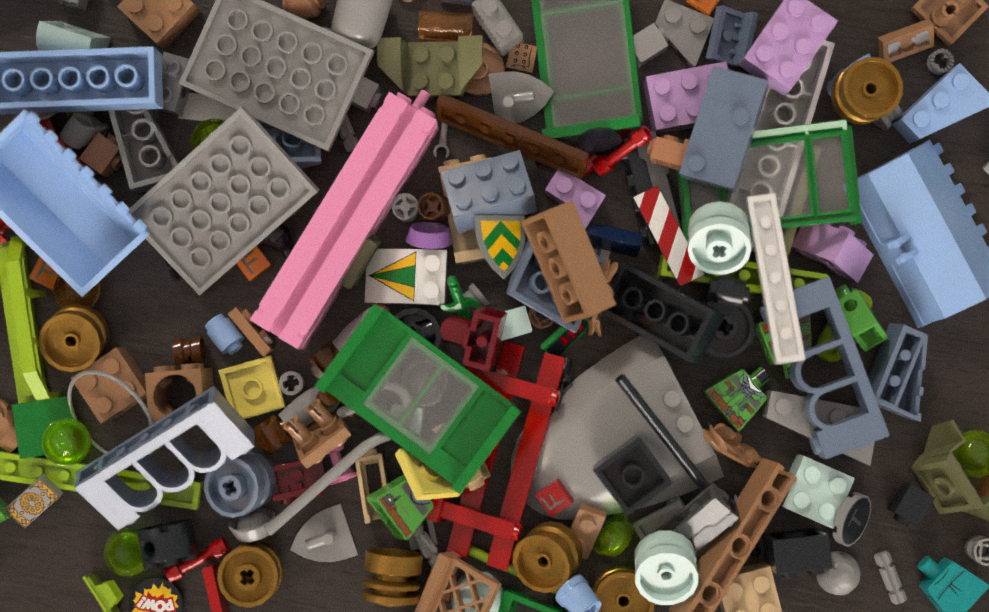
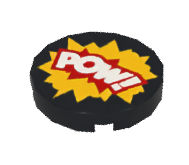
(156, 595)

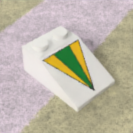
(407, 277)

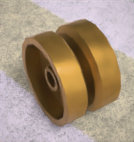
(867, 90)
(73, 337)
(547, 557)
(237, 583)
(616, 583)

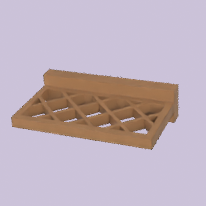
(444, 575)

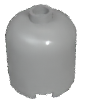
(361, 20)

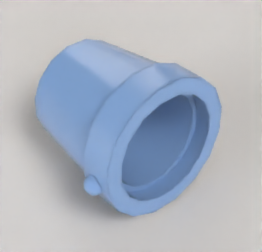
(578, 596)

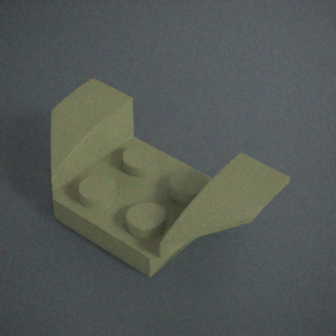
(431, 65)
(943, 474)

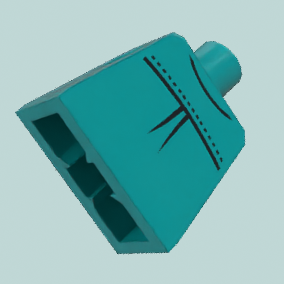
(950, 585)

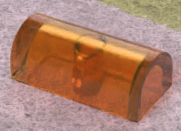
(444, 25)

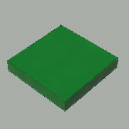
(33, 419)

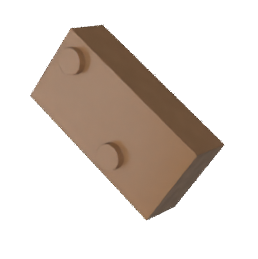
(568, 262)

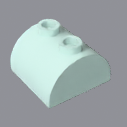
(64, 36)

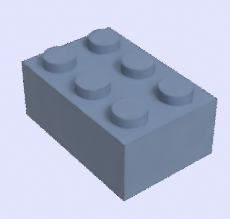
(489, 188)

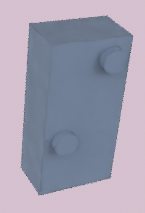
(724, 129)

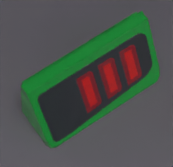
(563, 339)

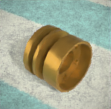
(392, 581)

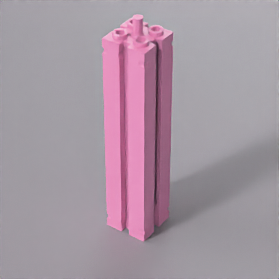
(346, 219)

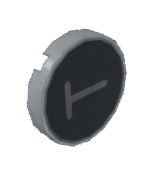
(852, 518)

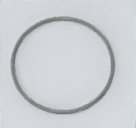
(93, 372)

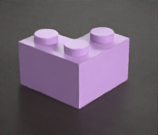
(585, 197)
(835, 249)

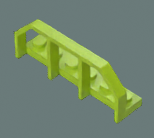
(22, 322)

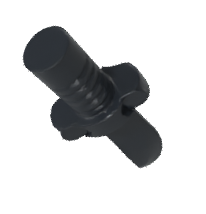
(565, 380)

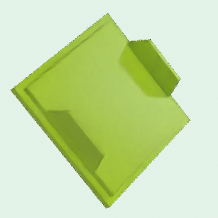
(106, 593)

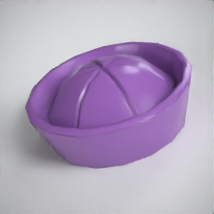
(429, 235)

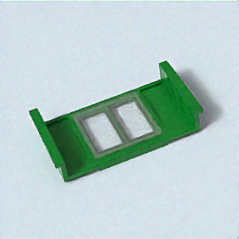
(418, 396)

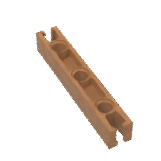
(732, 547)

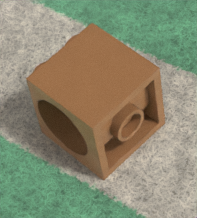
(162, 377)

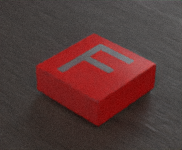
(554, 497)

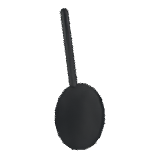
(598, 141)

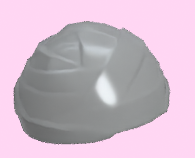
(842, 576)

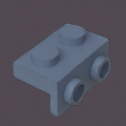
(731, 35)

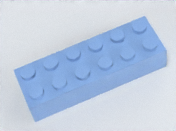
(81, 80)

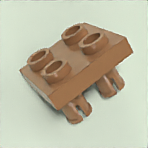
(949, 17)
(318, 437)

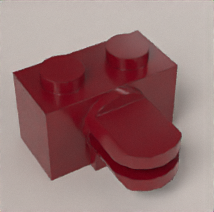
(479, 336)

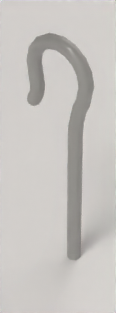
(328, 477)

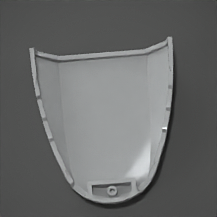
(600, 417)

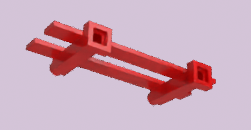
(468, 514)

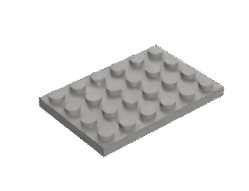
(277, 68)
(222, 200)

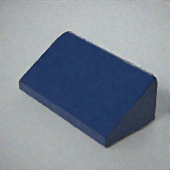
(614, 239)

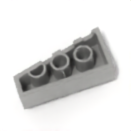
(142, 148)
(788, 412)

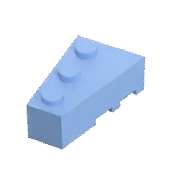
(943, 104)

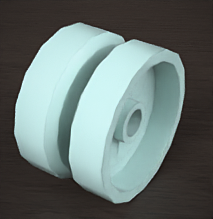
(719, 238)
(666, 567)

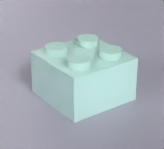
(816, 490)

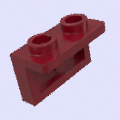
(295, 479)

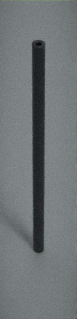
(667, 438)

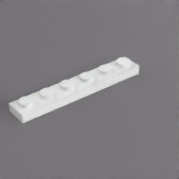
(775, 279)

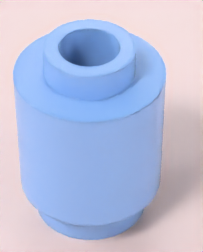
(224, 334)

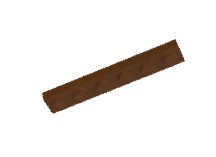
(512, 136)

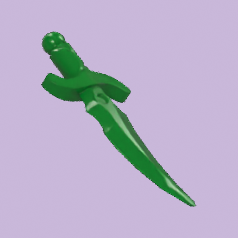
(461, 304)

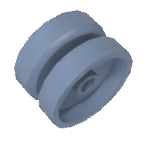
(240, 485)

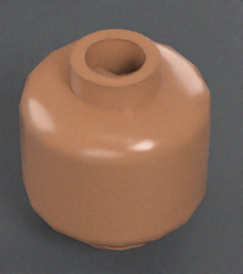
(304, 8)

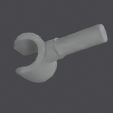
(442, 140)

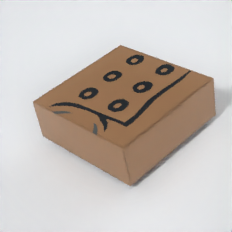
(522, 58)

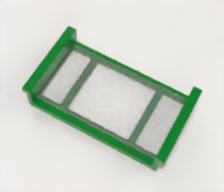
(589, 64)
(804, 166)

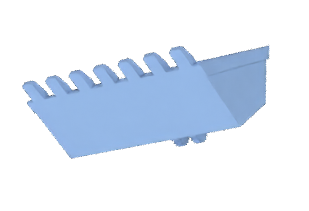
(61, 206)
(925, 234)

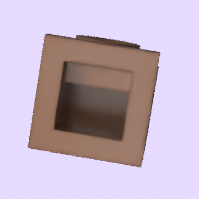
(667, 151)

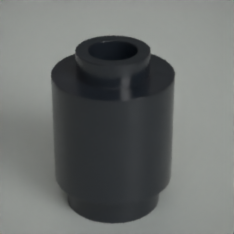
(728, 291)

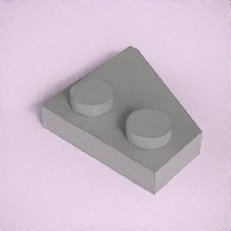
(685, 29)

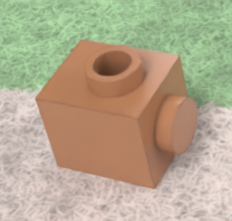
(103, 154)

